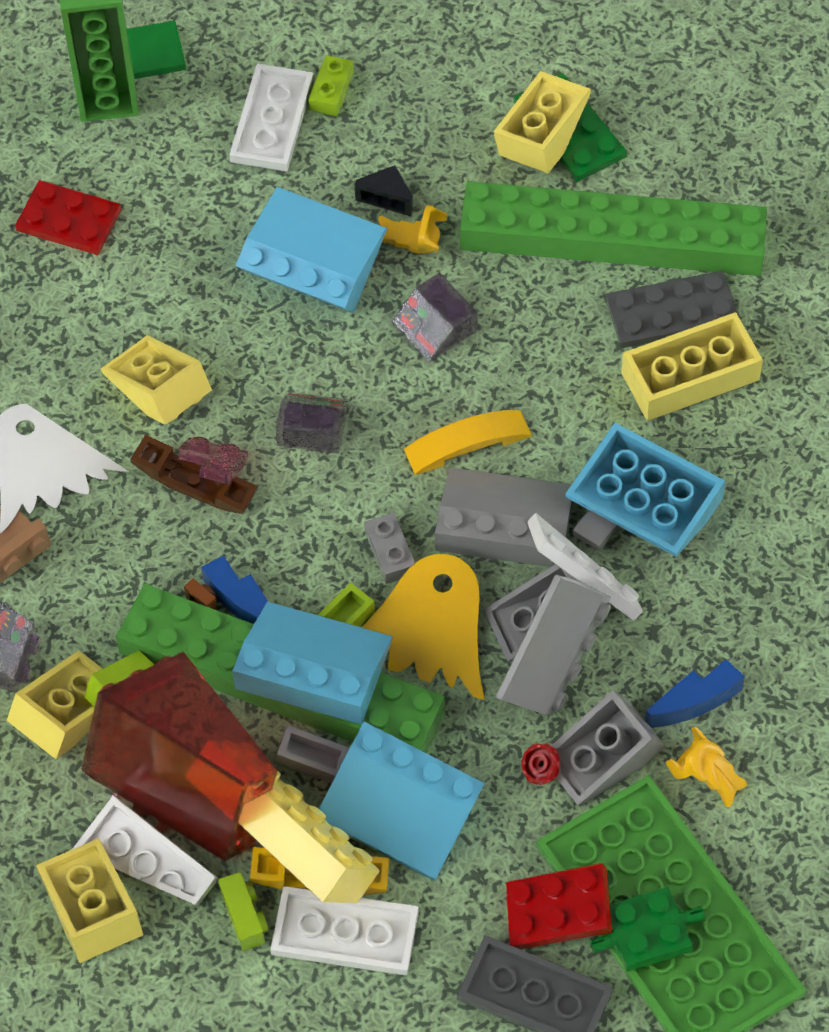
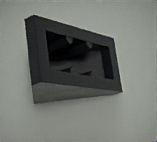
(385, 190)

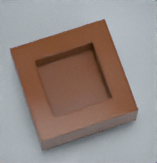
(200, 594)

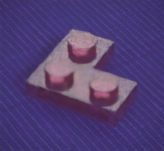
(217, 461)

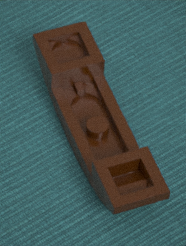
(183, 476)

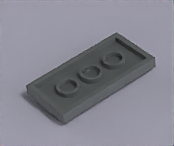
(668, 307)
(532, 990)

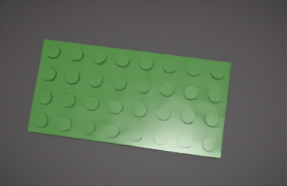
(734, 969)

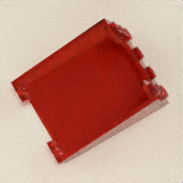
(178, 754)

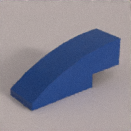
(238, 596)
(696, 696)

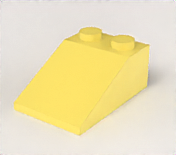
(541, 122)
(158, 378)
(54, 706)
(90, 900)

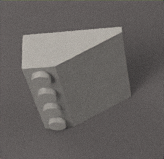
(490, 512)
(554, 646)

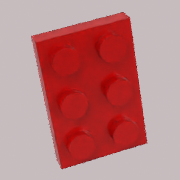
(68, 217)
(558, 906)

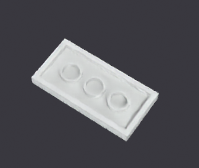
(271, 117)
(354, 935)

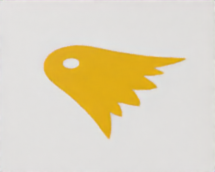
(433, 625)

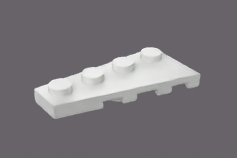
(580, 566)
(147, 853)

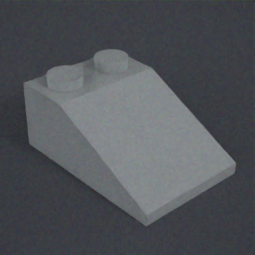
(514, 612)
(605, 748)

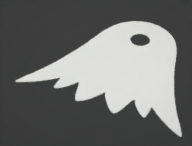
(43, 463)

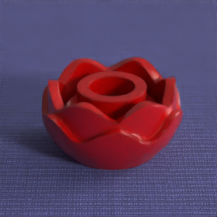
(531, 764)

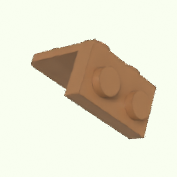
(21, 544)

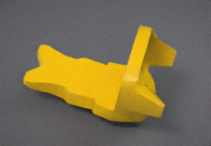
(418, 236)
(707, 764)

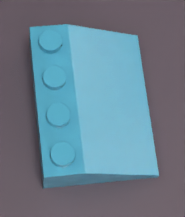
(312, 249)
(647, 490)
(311, 662)
(400, 800)

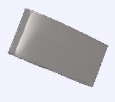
(594, 530)

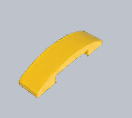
(466, 436)
(272, 873)

